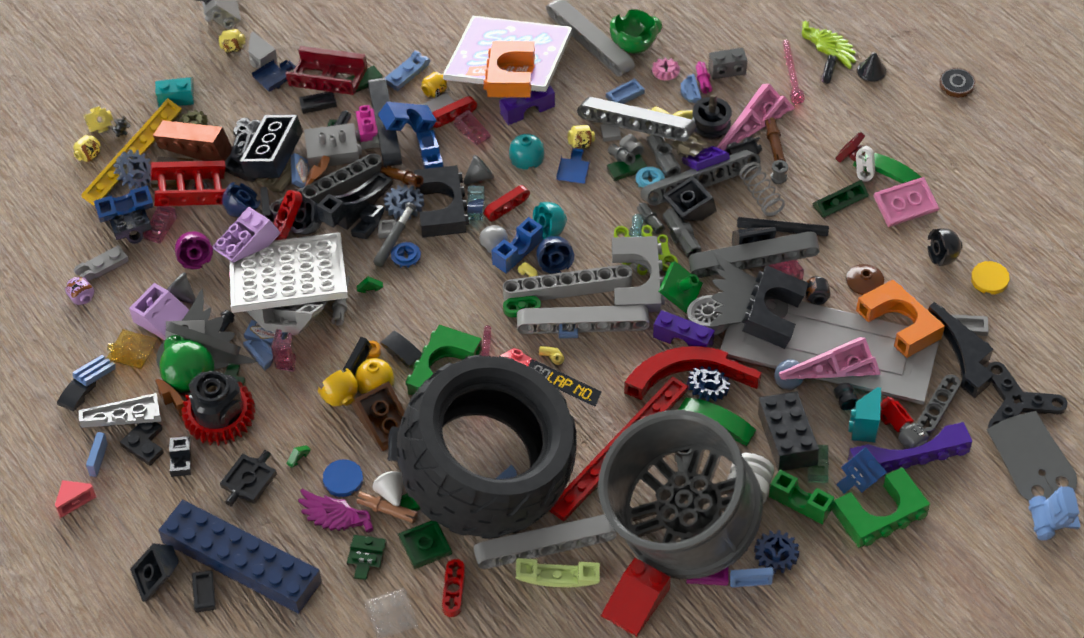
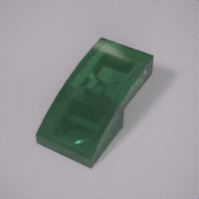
(819, 472)

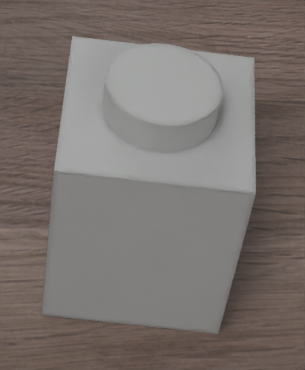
(260, 51)

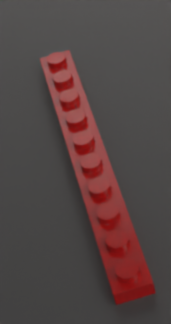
(588, 479)

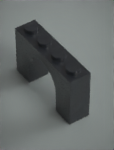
(449, 219)
(759, 320)

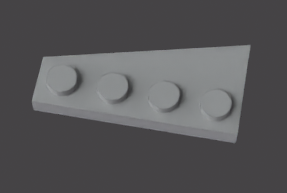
(129, 411)

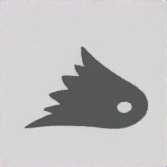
(736, 294)
(212, 328)

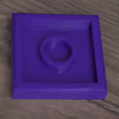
(706, 158)

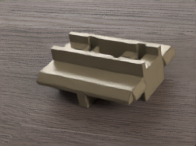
(692, 146)
(278, 184)

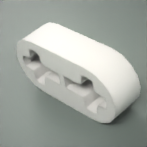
(870, 163)

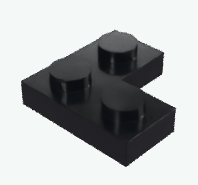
(140, 442)

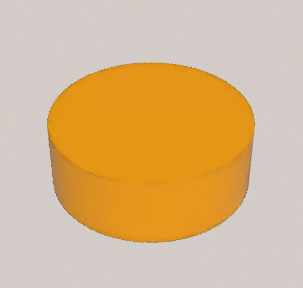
(375, 351)

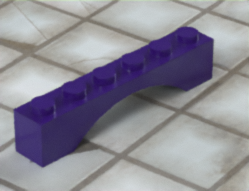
(950, 442)

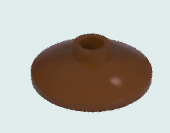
(864, 278)

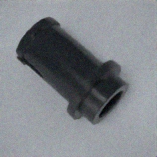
(228, 317)

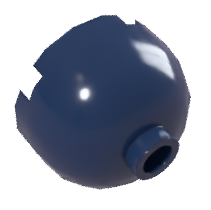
(238, 199)
(555, 254)

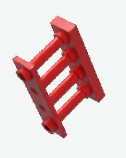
(185, 171)

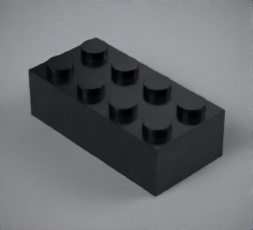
(271, 146)
(788, 431)

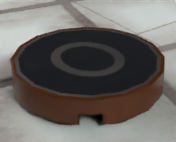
(957, 82)

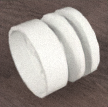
(761, 467)

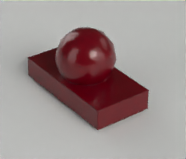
(851, 148)

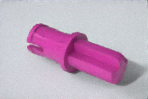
(703, 77)

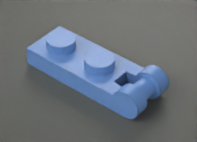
(407, 70)

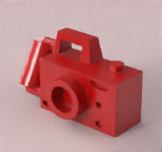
(894, 413)

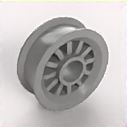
(703, 313)

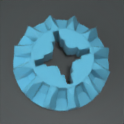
(644, 173)

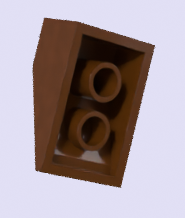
(379, 412)

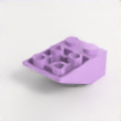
(246, 236)
(156, 308)

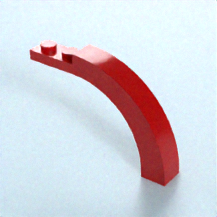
(686, 359)

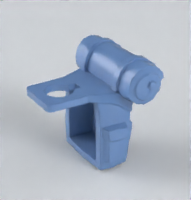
(1054, 512)

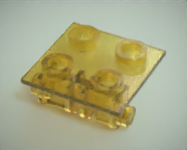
(131, 349)

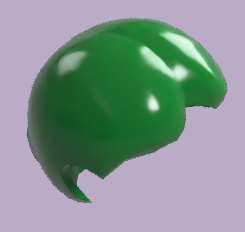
(635, 31)
(183, 361)

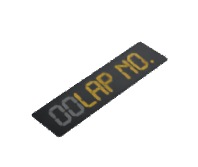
(568, 384)

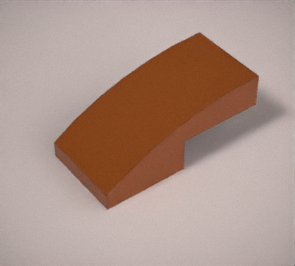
(318, 170)
(169, 395)

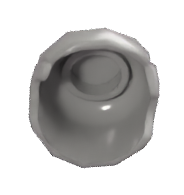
(492, 236)

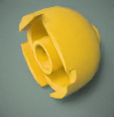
(373, 374)
(339, 388)

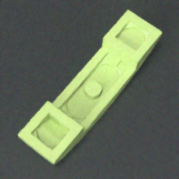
(557, 575)

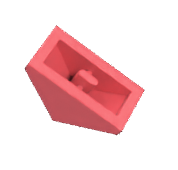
(72, 496)

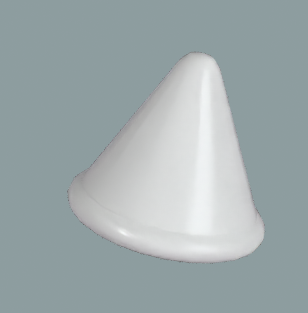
(390, 486)

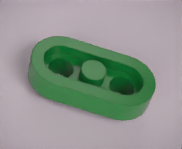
(520, 303)

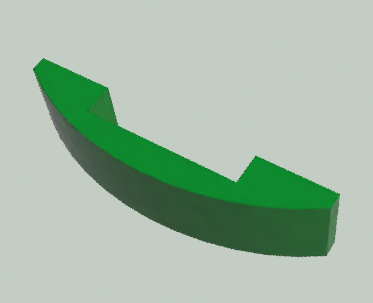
(892, 169)
(735, 425)

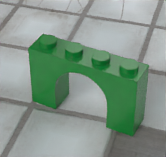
(443, 343)
(867, 528)

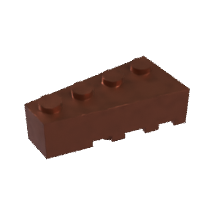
(194, 140)

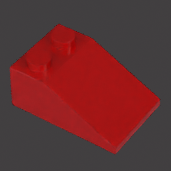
(636, 596)

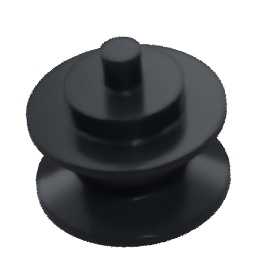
(121, 125)

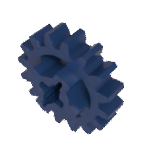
(708, 383)
(766, 553)

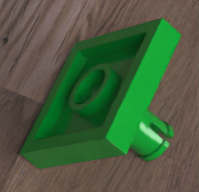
(680, 286)

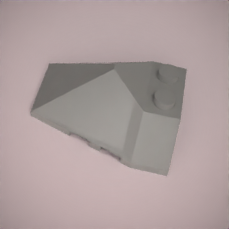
(287, 318)

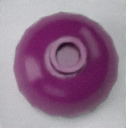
(193, 250)

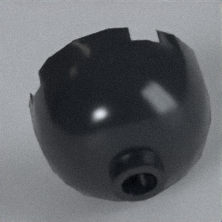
(307, 218)
(944, 246)

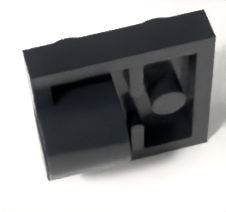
(124, 224)

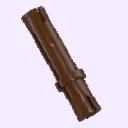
(773, 136)
(407, 177)

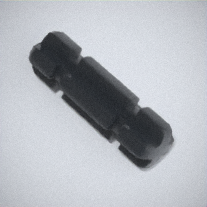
(828, 69)

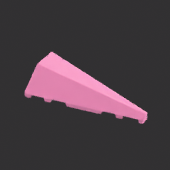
(763, 105)
(846, 360)

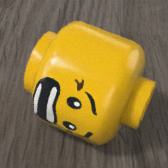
(434, 85)

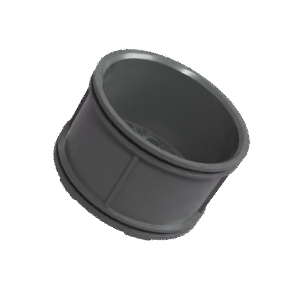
(712, 538)

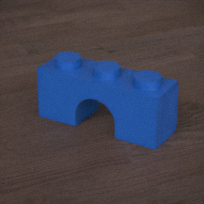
(396, 115)
(110, 207)
(508, 254)

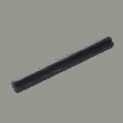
(783, 226)

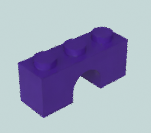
(513, 108)
(671, 326)

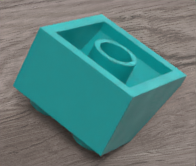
(177, 90)
(866, 417)

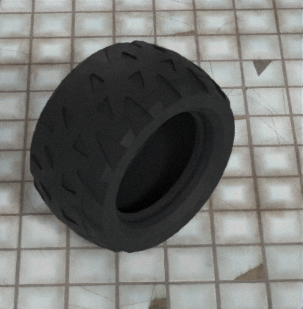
(510, 395)

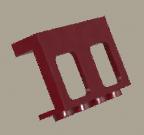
(331, 63)

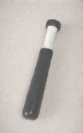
(392, 238)

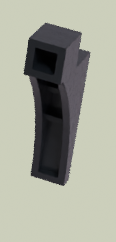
(345, 209)
(969, 350)

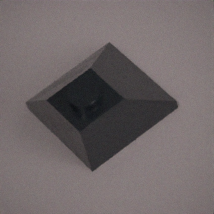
(691, 200)
(751, 235)
(154, 569)

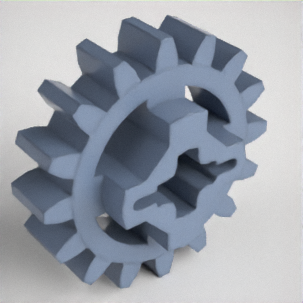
(125, 170)
(400, 198)

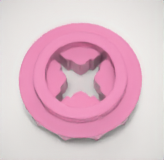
(659, 71)

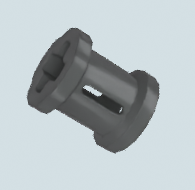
(779, 172)

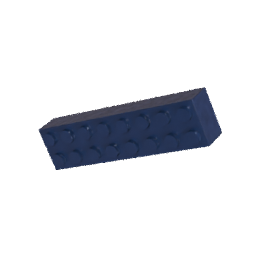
(240, 556)

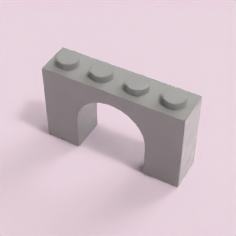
(644, 252)

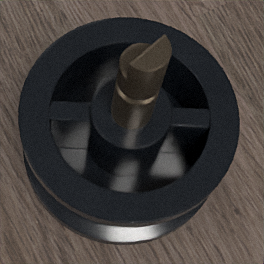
(712, 117)

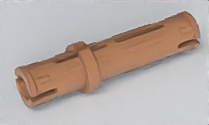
(378, 504)

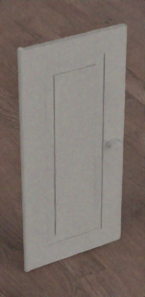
(825, 328)

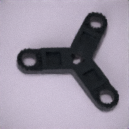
(1029, 401)

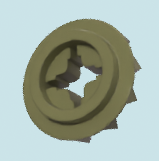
(199, 116)

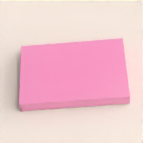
(906, 202)

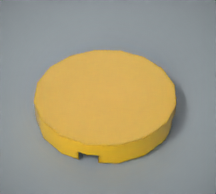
(990, 277)

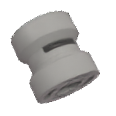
(631, 144)

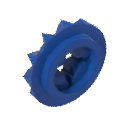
(412, 251)

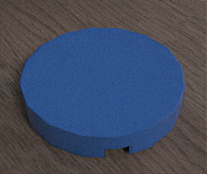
(342, 478)

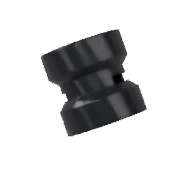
(845, 394)

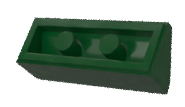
(841, 199)

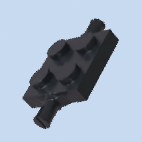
(248, 478)

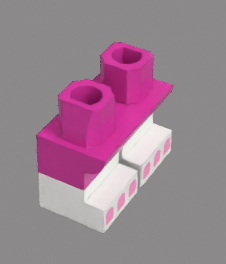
(367, 127)

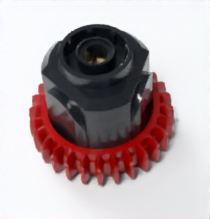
(217, 408)

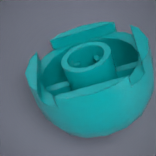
(526, 151)
(550, 217)

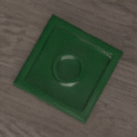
(425, 544)

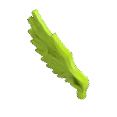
(829, 43)

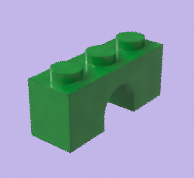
(787, 492)

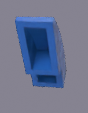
(429, 149)

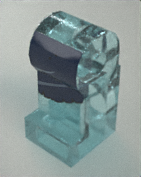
(476, 202)

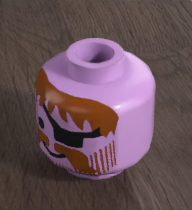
(79, 290)

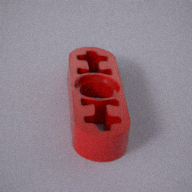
(460, 106)
(293, 200)
(506, 203)
(457, 595)

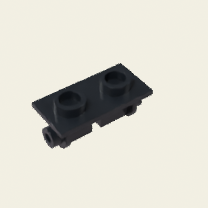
(748, 144)

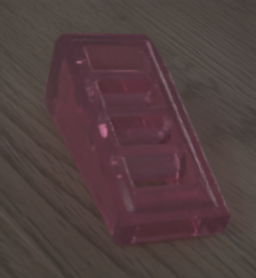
(467, 116)
(164, 213)

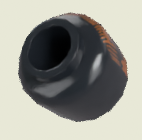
(817, 290)

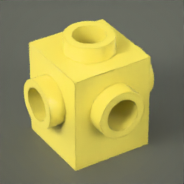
(93, 124)

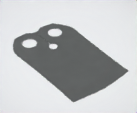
(1027, 449)

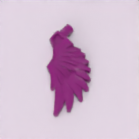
(333, 513)

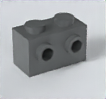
(727, 63)

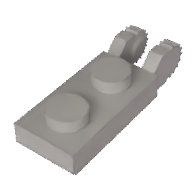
(101, 264)

